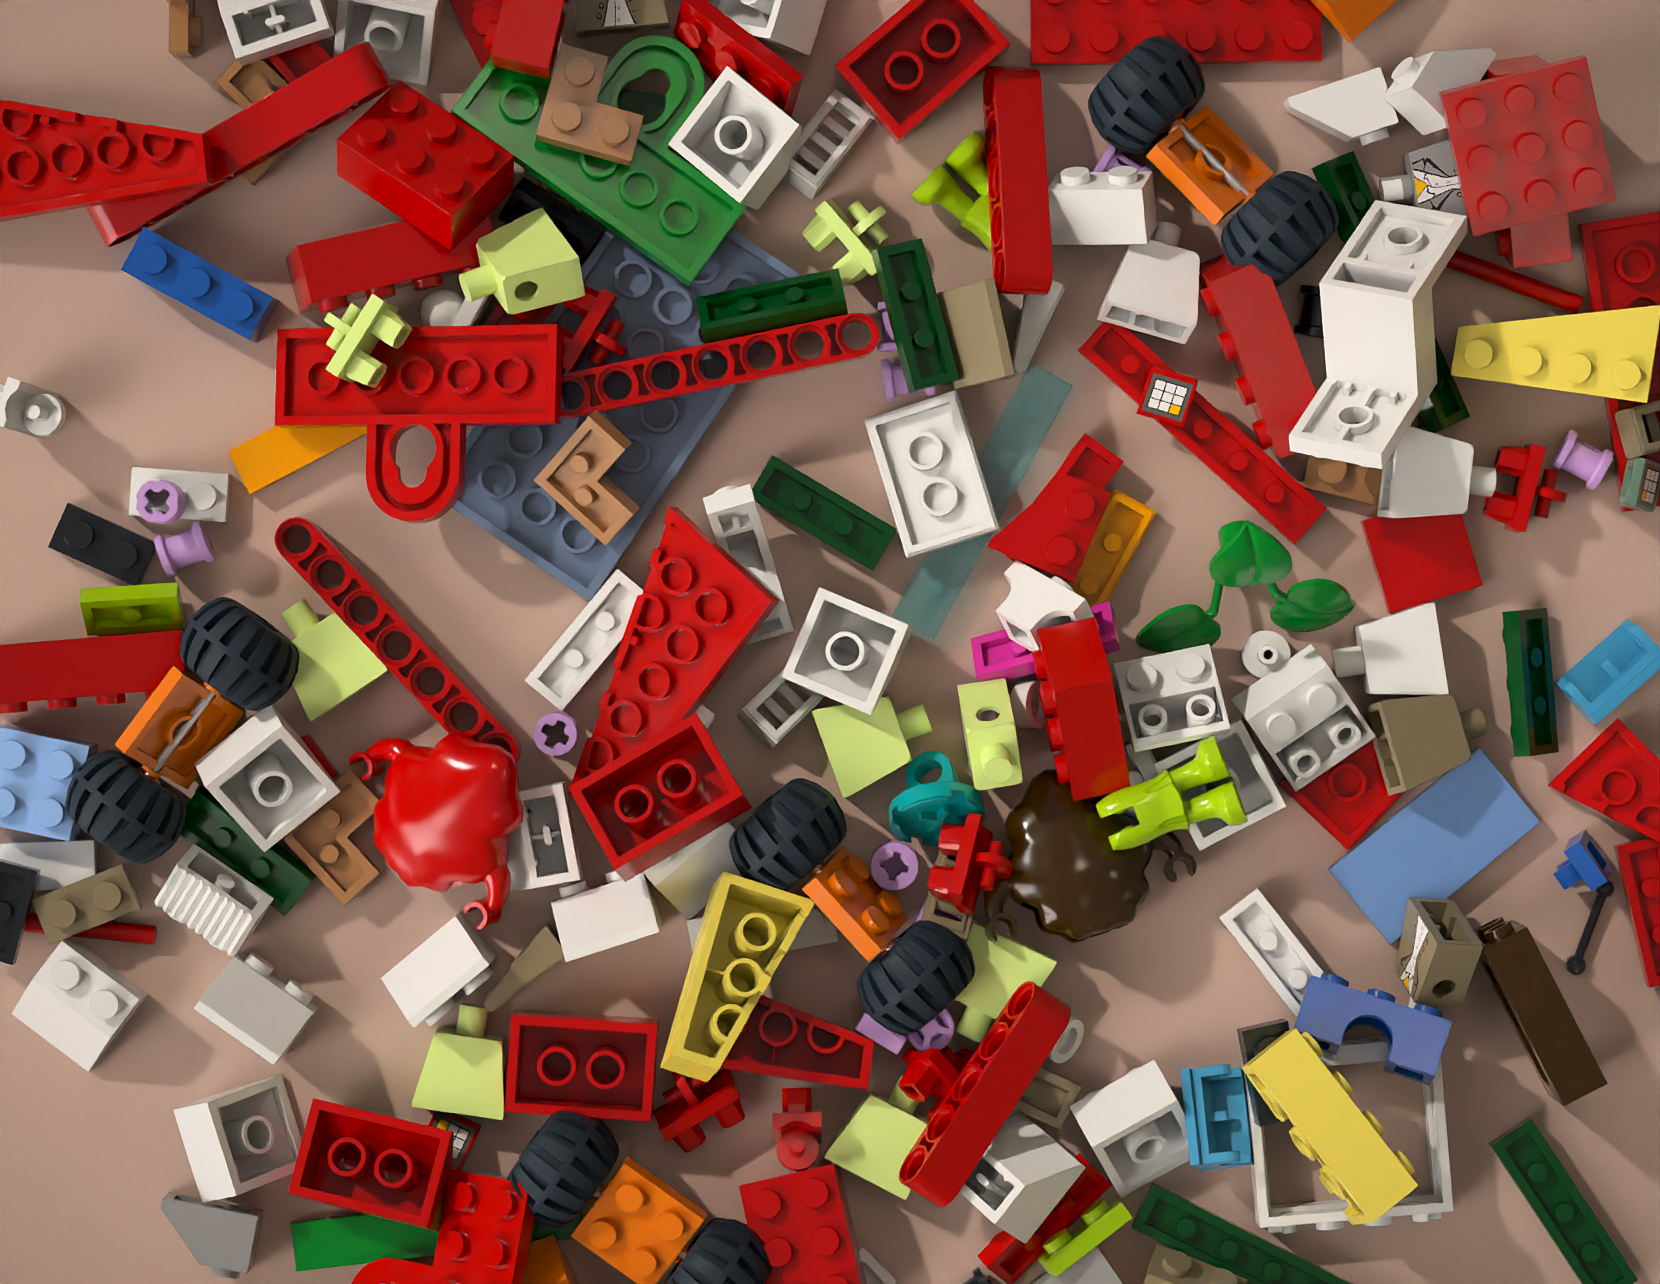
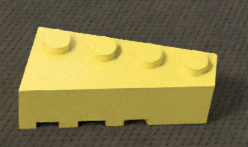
(1575, 353)
(733, 961)
(1331, 1127)

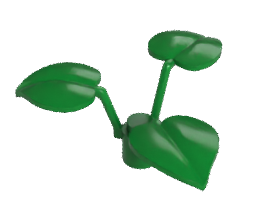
(1244, 558)

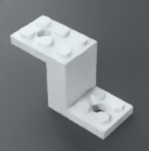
(1378, 334)

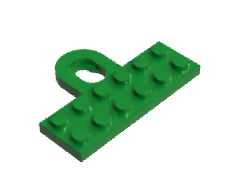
(657, 200)

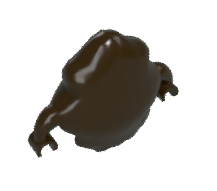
(1069, 867)

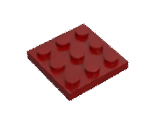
(1528, 145)

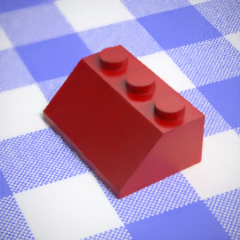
(373, 1164)

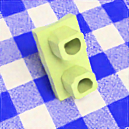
(835, 223)
(358, 335)

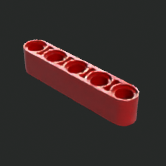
(1017, 180)
(985, 1094)

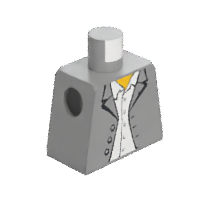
(1428, 181)

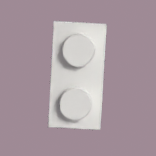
(204, 492)

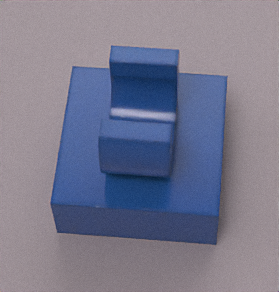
(1584, 862)

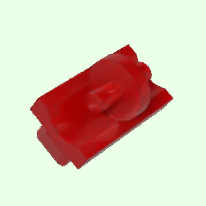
(594, 309)
(1526, 466)
(976, 865)
(932, 1073)
(695, 1101)
(797, 1130)

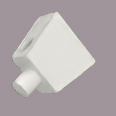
(1155, 287)
(1431, 477)
(1396, 654)

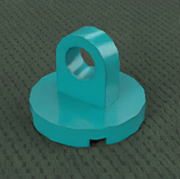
(927, 806)

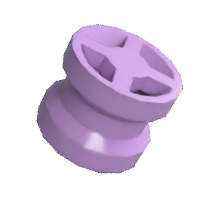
(894, 857)
(933, 1034)

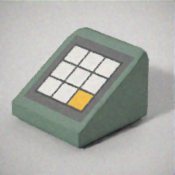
(1640, 485)

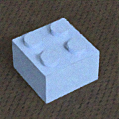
(36, 778)

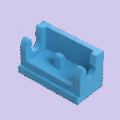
(1610, 672)
(1216, 1117)

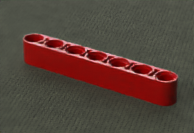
(259, 135)
(738, 371)
(389, 620)

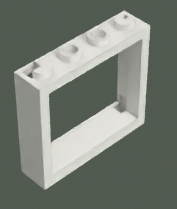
(1329, 1213)

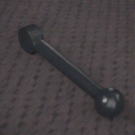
(1575, 963)

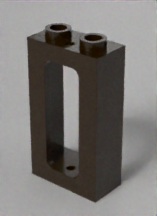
(1538, 1011)

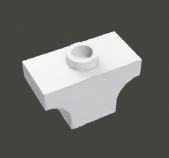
(1038, 604)

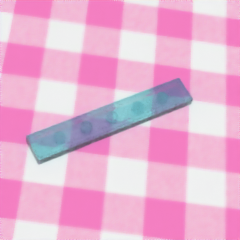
(1003, 466)

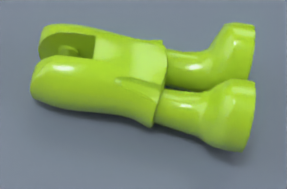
(943, 190)
(1162, 805)

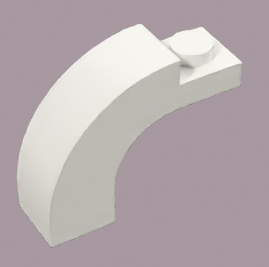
(742, 535)

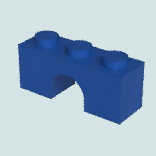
(200, 285)
(1413, 1035)

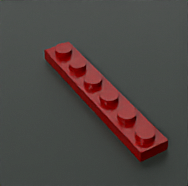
(1209, 436)

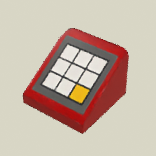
(1167, 396)
(464, 1134)

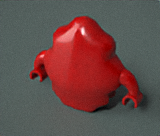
(447, 815)

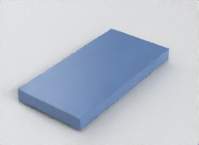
(1434, 843)

